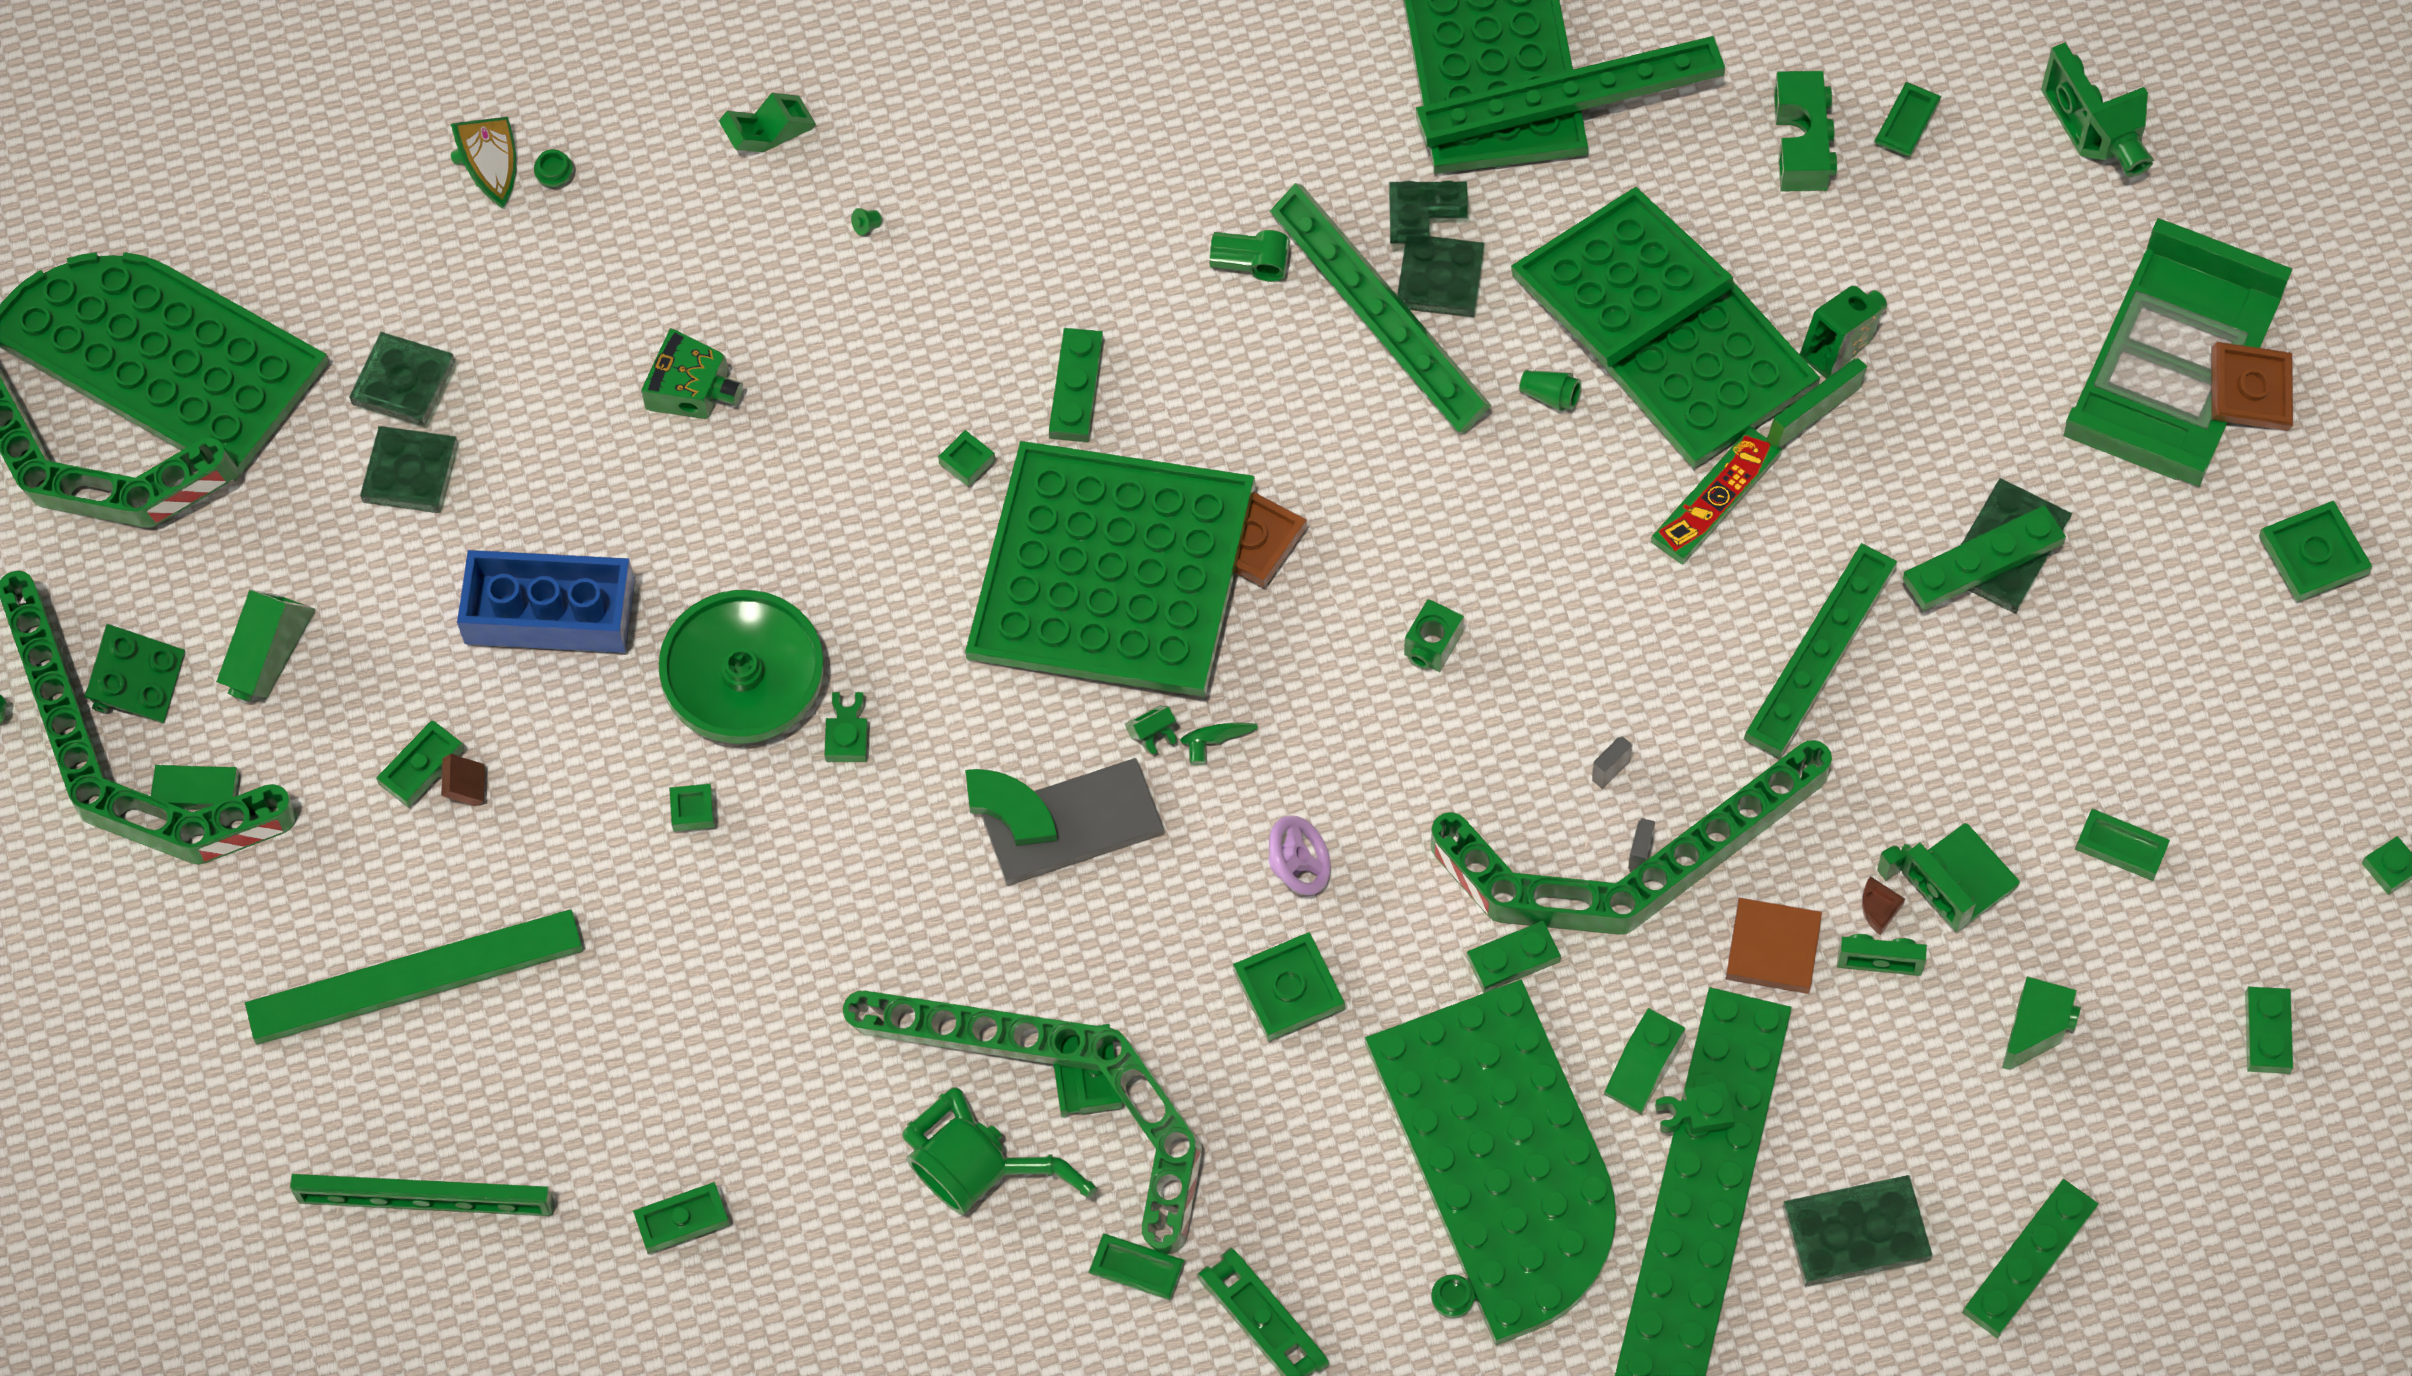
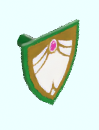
(488, 155)

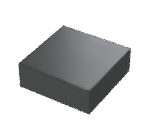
(1611, 761)
(1641, 843)

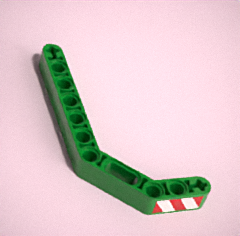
(206, 456)
(91, 780)
(1660, 867)
(1048, 1050)

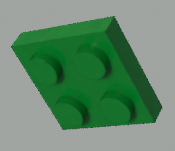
(2315, 551)
(1288, 986)

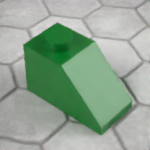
(2040, 1020)
(1645, 1061)

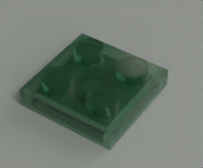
(1441, 276)
(402, 379)
(409, 469)

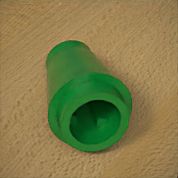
(1552, 388)

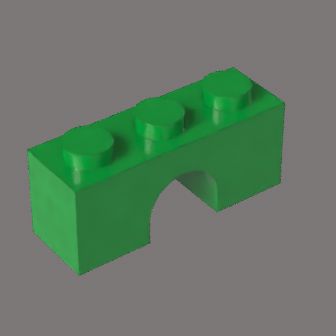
(1802, 102)

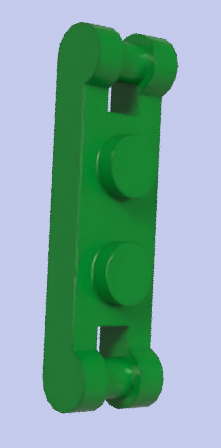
(1261, 1316)

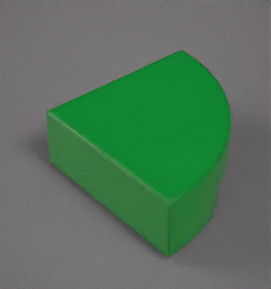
(1892, 861)

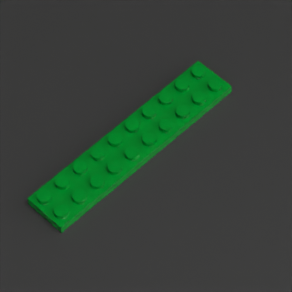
(1704, 1193)

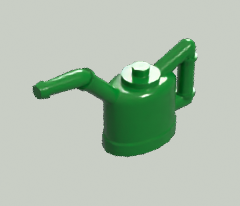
(967, 1157)

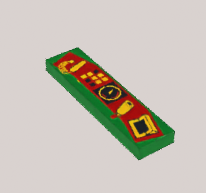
(1715, 496)

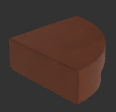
(1880, 904)

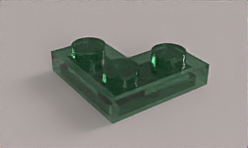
(1416, 202)

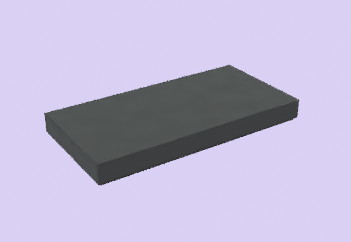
(1090, 819)

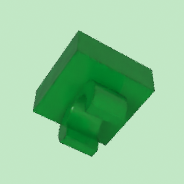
(1150, 724)

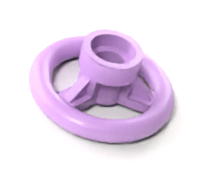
(1295, 857)

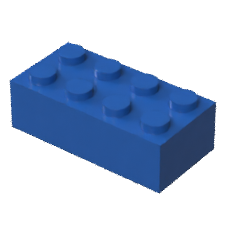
(546, 601)

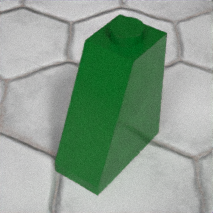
(262, 643)

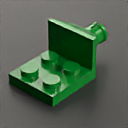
(2092, 125)

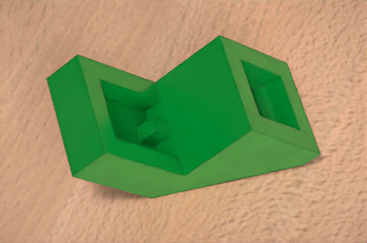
(774, 123)

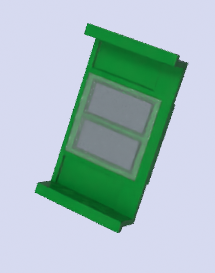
(2154, 372)

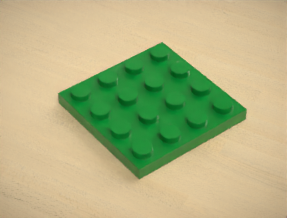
(1622, 276)
(1714, 376)

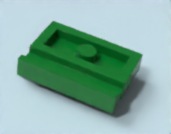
(1082, 1088)

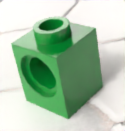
(1436, 621)

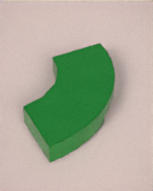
(1011, 803)

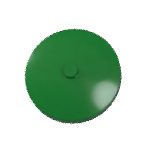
(741, 666)

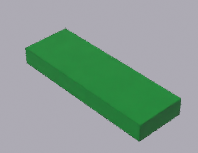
(1816, 403)

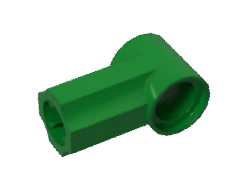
(1259, 254)

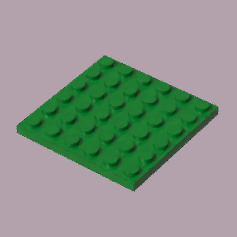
(1111, 568)

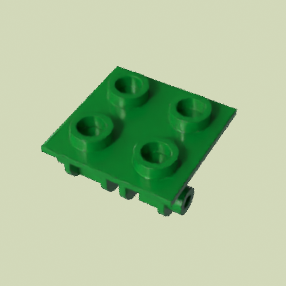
(133, 674)

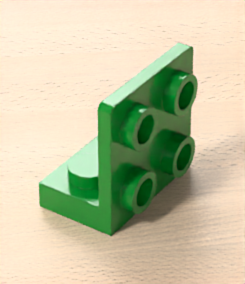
(1959, 876)

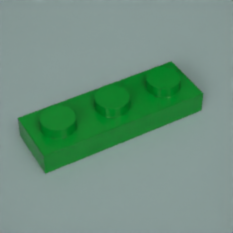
(1076, 385)

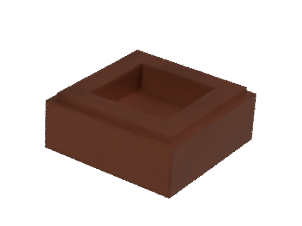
(463, 779)

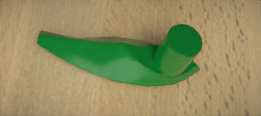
(1212, 735)

